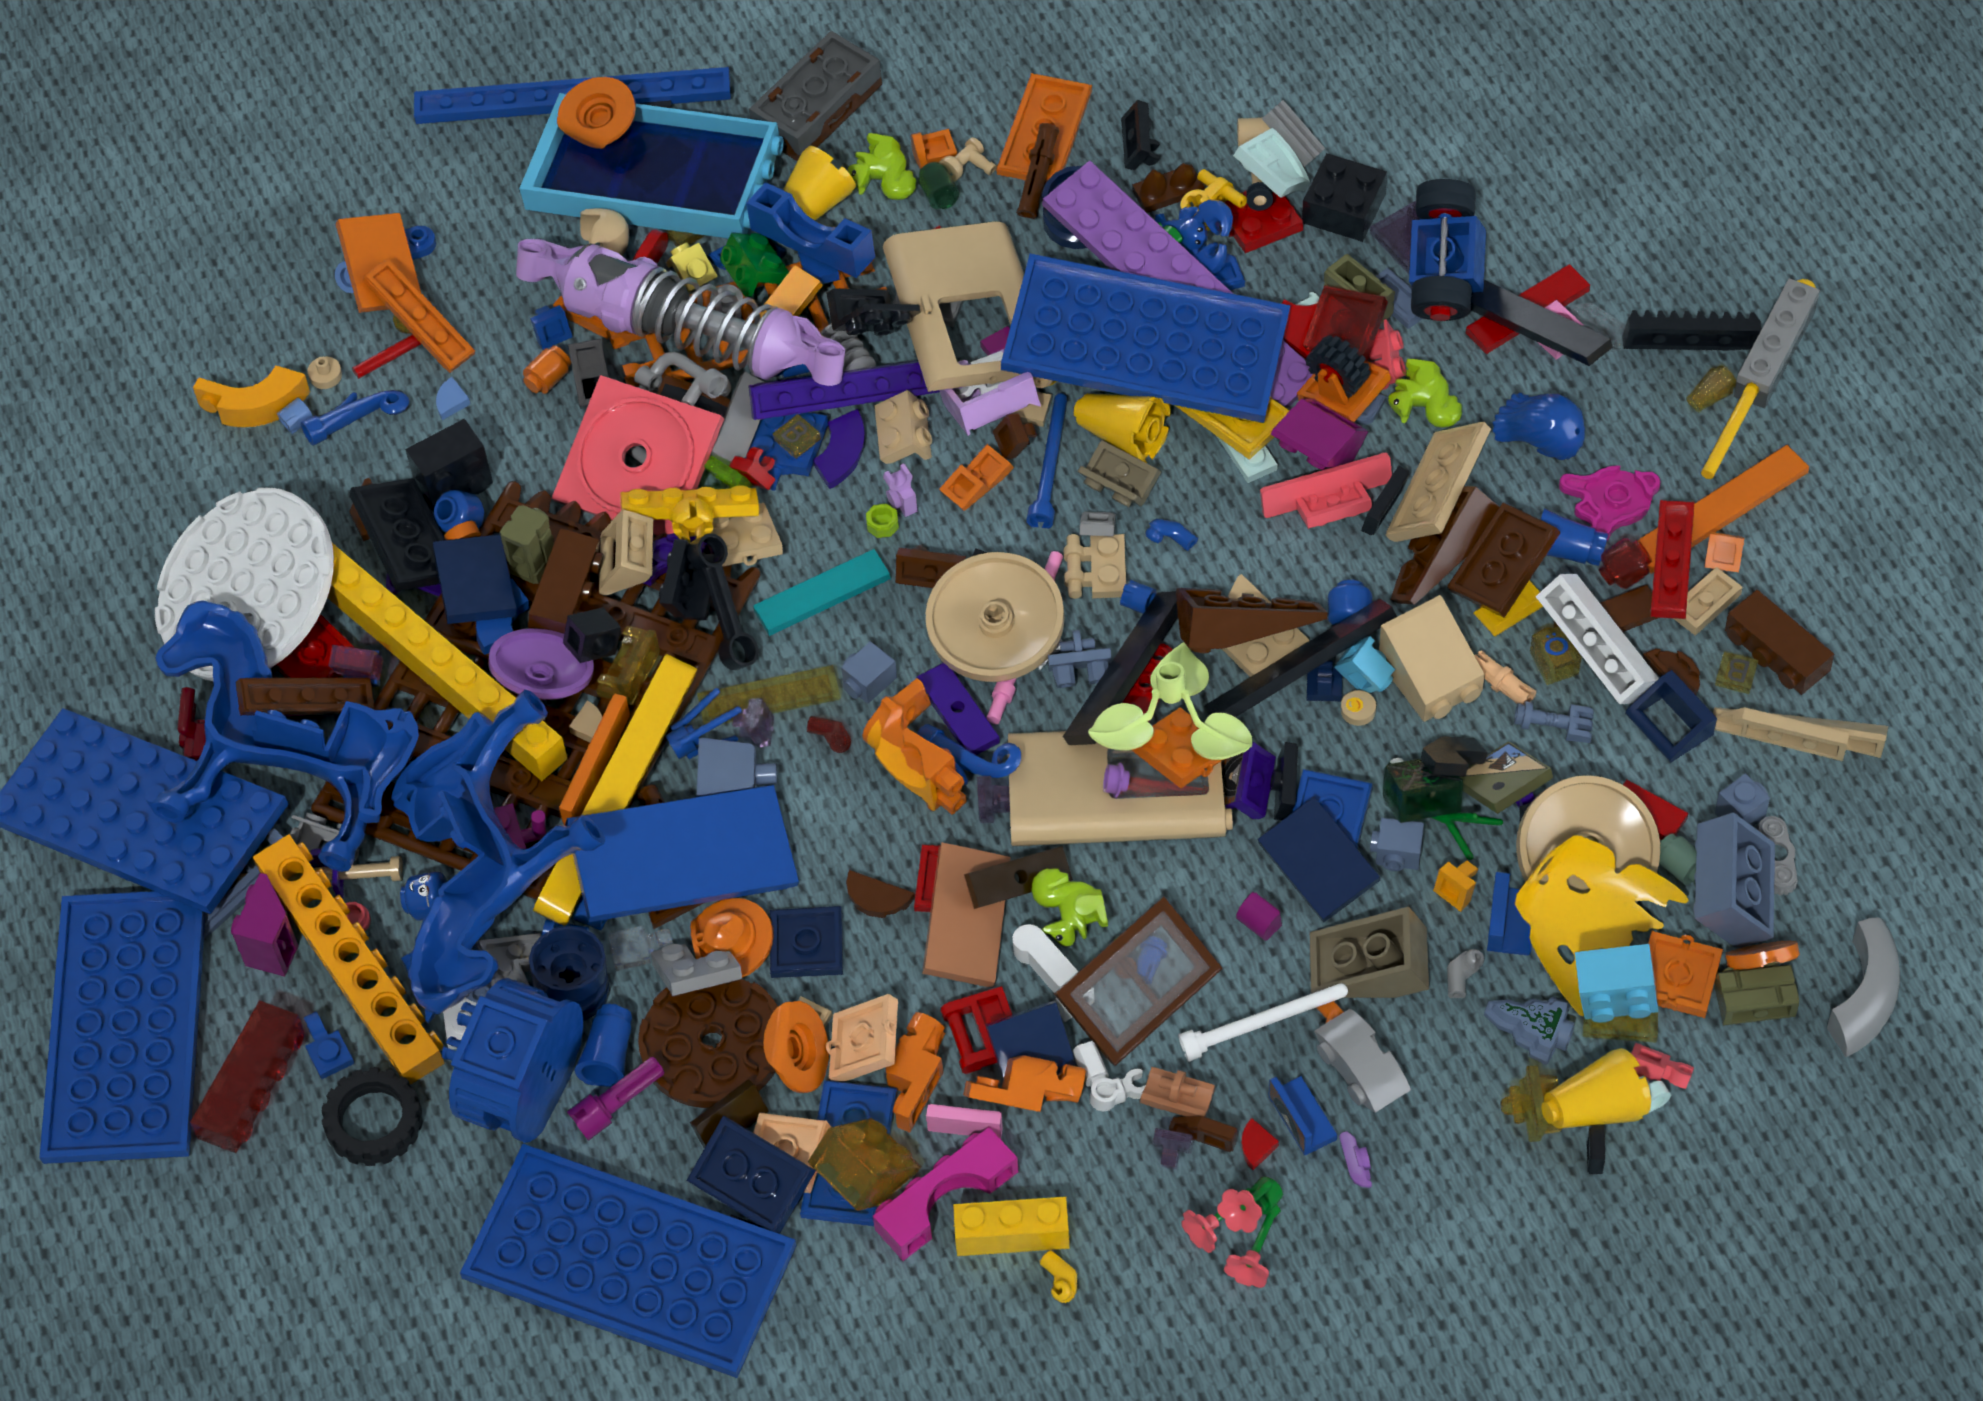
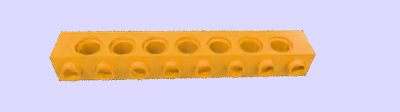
(409, 1060)

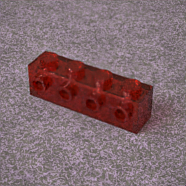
(248, 1077)

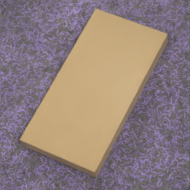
(1438, 482)

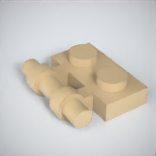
(1107, 566)

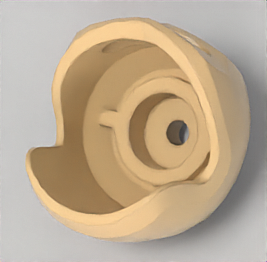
(606, 228)

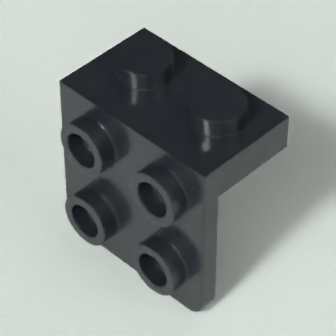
(867, 311)

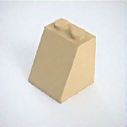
(1431, 659)

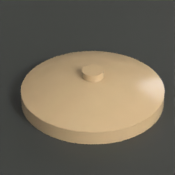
(995, 617)
(1590, 809)

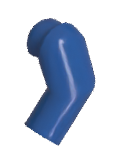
(1171, 529)

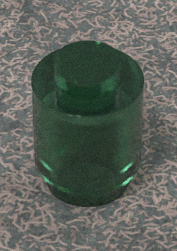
(938, 186)

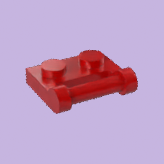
(985, 1008)

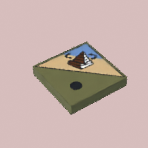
(1505, 777)

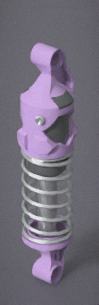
(645, 300)

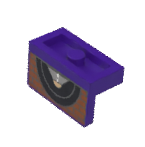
(1248, 781)

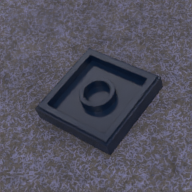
(807, 942)
(1031, 1033)

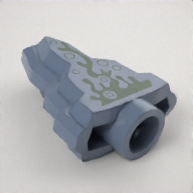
(1534, 1024)

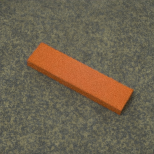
(418, 315)
(595, 758)

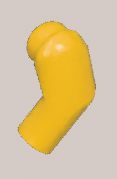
(1064, 1275)

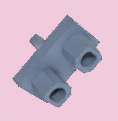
(1064, 664)

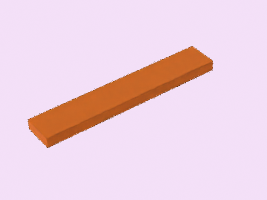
(1738, 496)

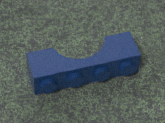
(779, 217)

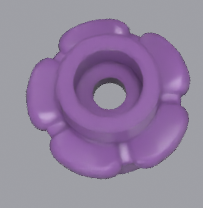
(1115, 779)

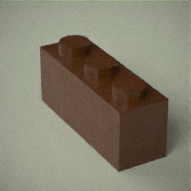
(565, 581)
(1778, 642)

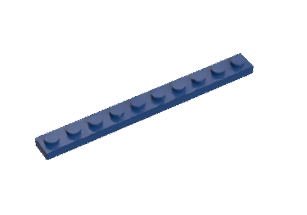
(540, 97)

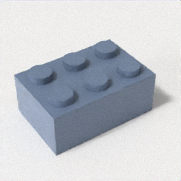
(1734, 880)

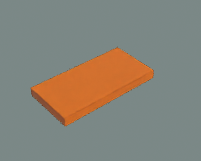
(1050, 102)

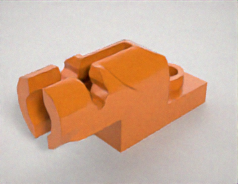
(916, 1068)
(1028, 1082)

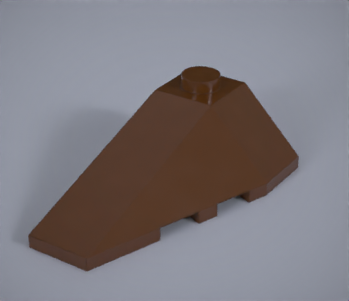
(1442, 552)

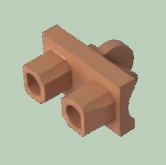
(1177, 1093)

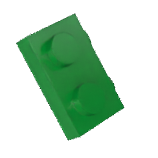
(752, 260)

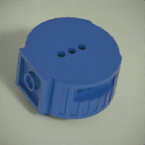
(513, 1058)

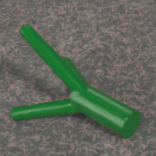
(1449, 820)

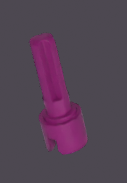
(595, 1112)

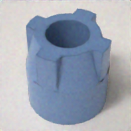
(294, 414)

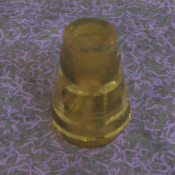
(1712, 388)

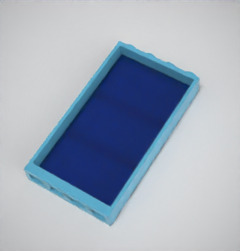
(662, 173)

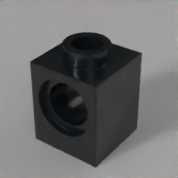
(591, 635)

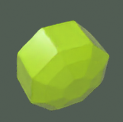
(882, 520)

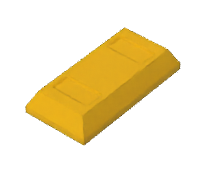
(1523, 607)

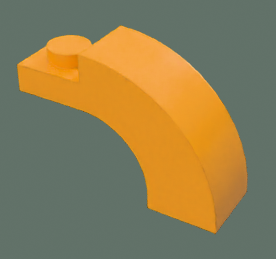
(252, 404)

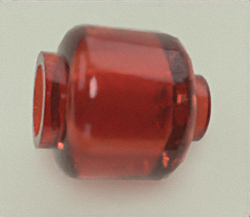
(1625, 563)

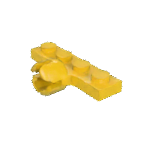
(692, 509)

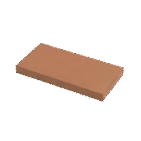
(962, 939)

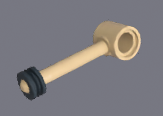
(1258, 194)

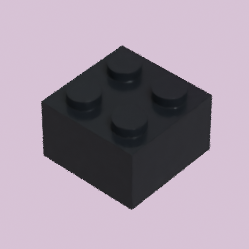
(1344, 197)
(449, 462)

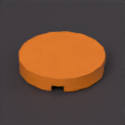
(1762, 954)

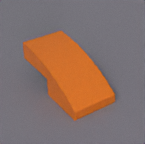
(978, 478)

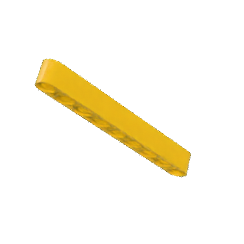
(622, 775)

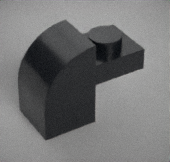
(587, 366)

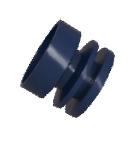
(567, 957)

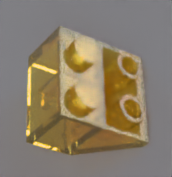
(863, 1162)

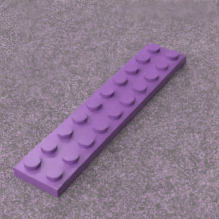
(1136, 244)

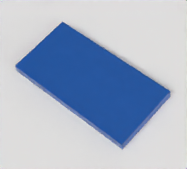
(685, 854)

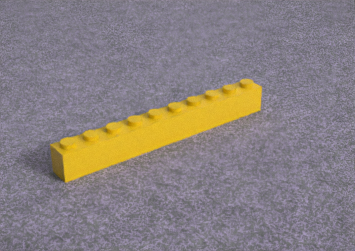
(437, 661)

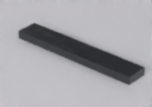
(1540, 324)
(1303, 660)
(1126, 666)

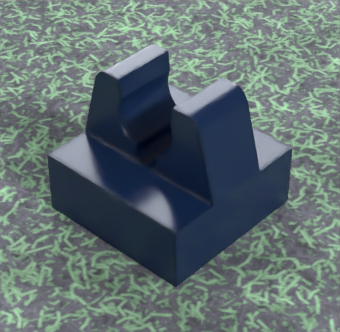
(1324, 683)

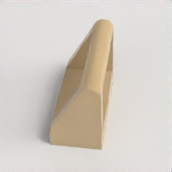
(633, 552)

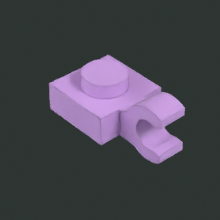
(900, 491)

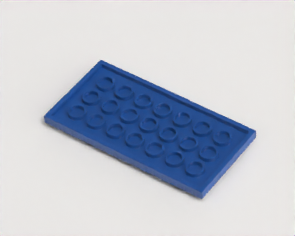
(1146, 337)
(92, 799)
(123, 1029)
(629, 1260)

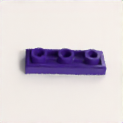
(948, 695)

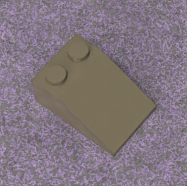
(1372, 956)

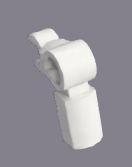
(1105, 1091)

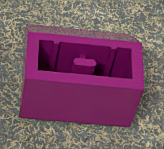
(1319, 434)
(264, 930)

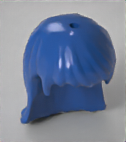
(1543, 421)

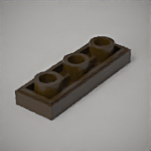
(999, 882)

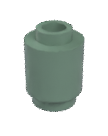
(1678, 858)

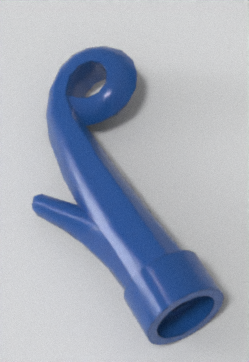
(318, 428)
(971, 762)

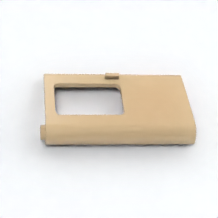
(947, 268)

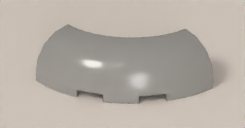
(1869, 1008)

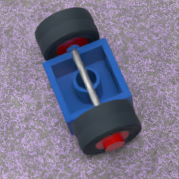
(1446, 250)

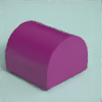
(1259, 916)

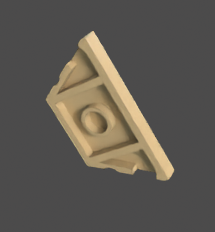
(1262, 652)

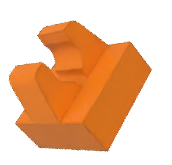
(1724, 552)

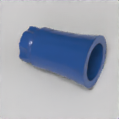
(1576, 540)
(606, 1047)

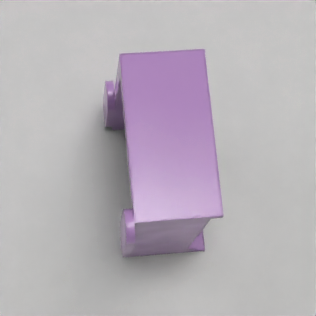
(990, 406)

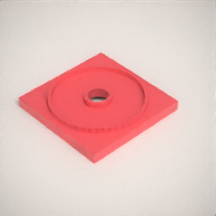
(624, 416)

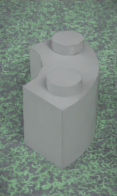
(1352, 1049)

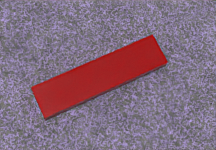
(1562, 286)
(1672, 559)

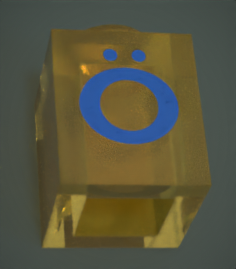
(1554, 655)

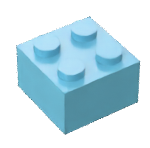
(1616, 982)

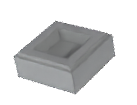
(1097, 523)

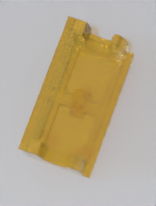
(630, 665)

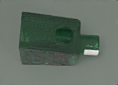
(1417, 793)

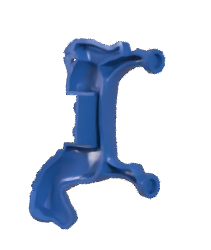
(358, 756)
(450, 798)

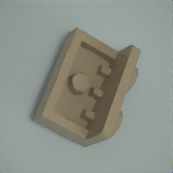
(1119, 473)

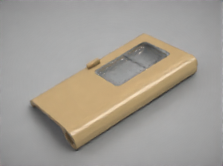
(1062, 798)

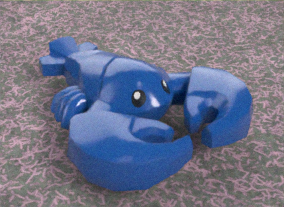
(1195, 232)

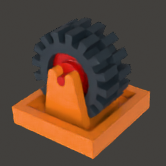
(1342, 378)

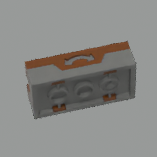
(819, 93)

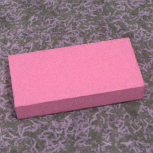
(962, 1120)

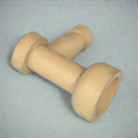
(972, 153)

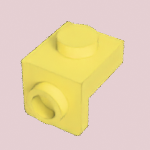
(691, 263)

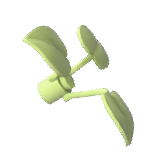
(1173, 679)

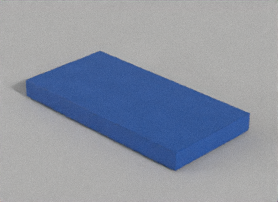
(841, 1105)

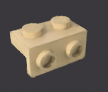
(902, 428)

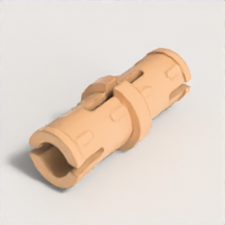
(1503, 680)

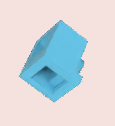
(1365, 667)

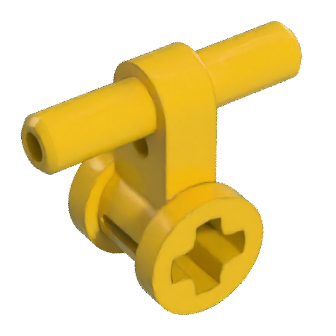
(1217, 189)

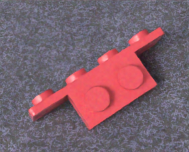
(1328, 493)

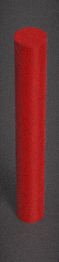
(385, 356)

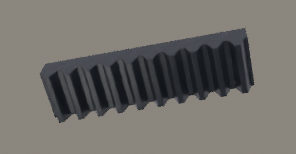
(1690, 332)

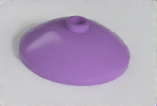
(539, 664)

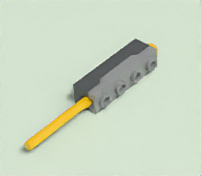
(1767, 360)

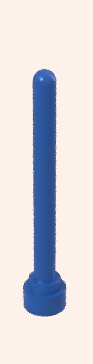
(1042, 509)

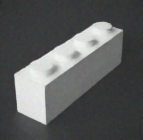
(1597, 638)

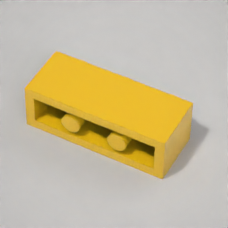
(1011, 1226)

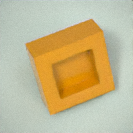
(1456, 884)

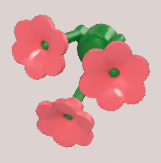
(1240, 1212)

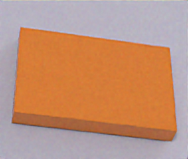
(365, 245)

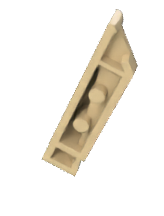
(1804, 734)

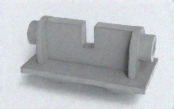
(313, 832)

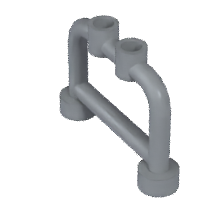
(709, 382)

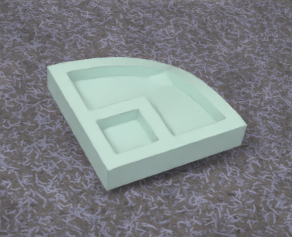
(1273, 163)

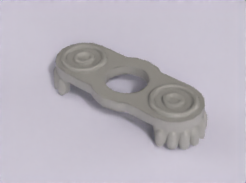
(1785, 871)

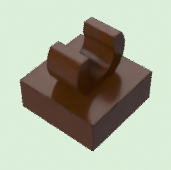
(1013, 435)

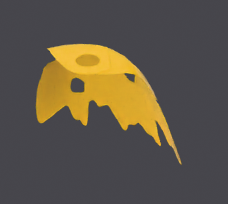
(1590, 919)

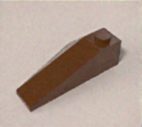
(1222, 622)

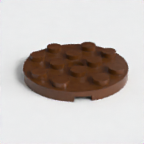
(696, 1071)

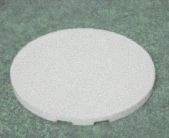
(257, 557)

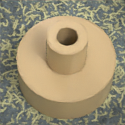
(324, 372)

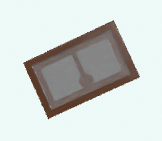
(1138, 981)

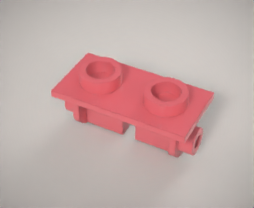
(1387, 347)

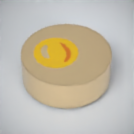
(1358, 707)

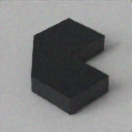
(1452, 754)

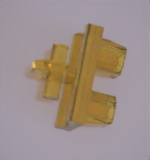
(1526, 1103)

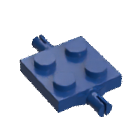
(785, 462)

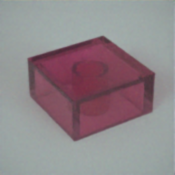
(356, 662)

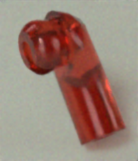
(832, 730)

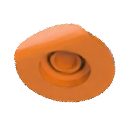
(597, 111)
(734, 927)
(797, 1046)

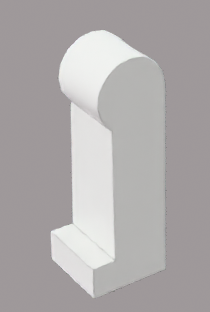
(1037, 950)

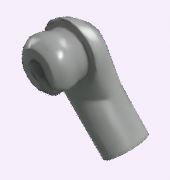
(1460, 970)

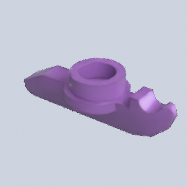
(1356, 1160)

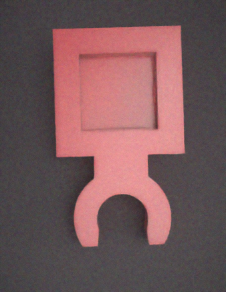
(1658, 1066)

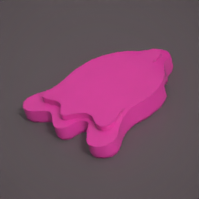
(1611, 496)

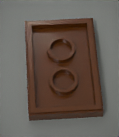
(1503, 559)

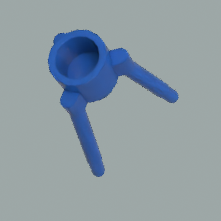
(686, 739)

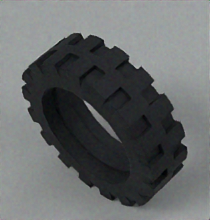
(383, 1148)

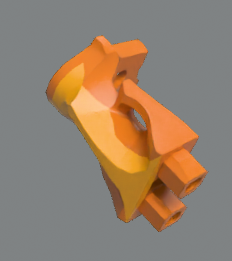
(908, 756)

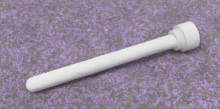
(1196, 1042)

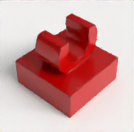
(754, 471)

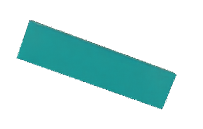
(821, 592)

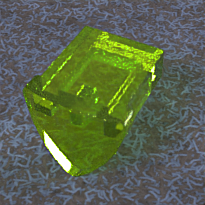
(726, 474)

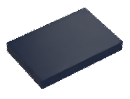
(474, 579)
(1319, 859)
(751, 1175)

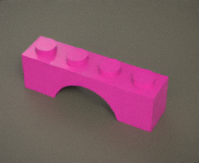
(980, 1164)

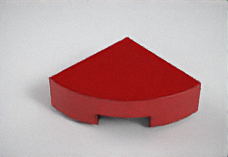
(1257, 1143)

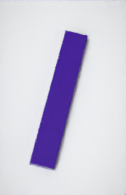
(856, 388)

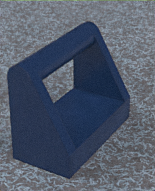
(1684, 704)

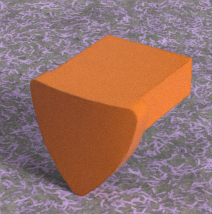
(932, 147)

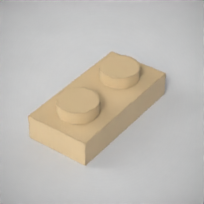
(1709, 599)

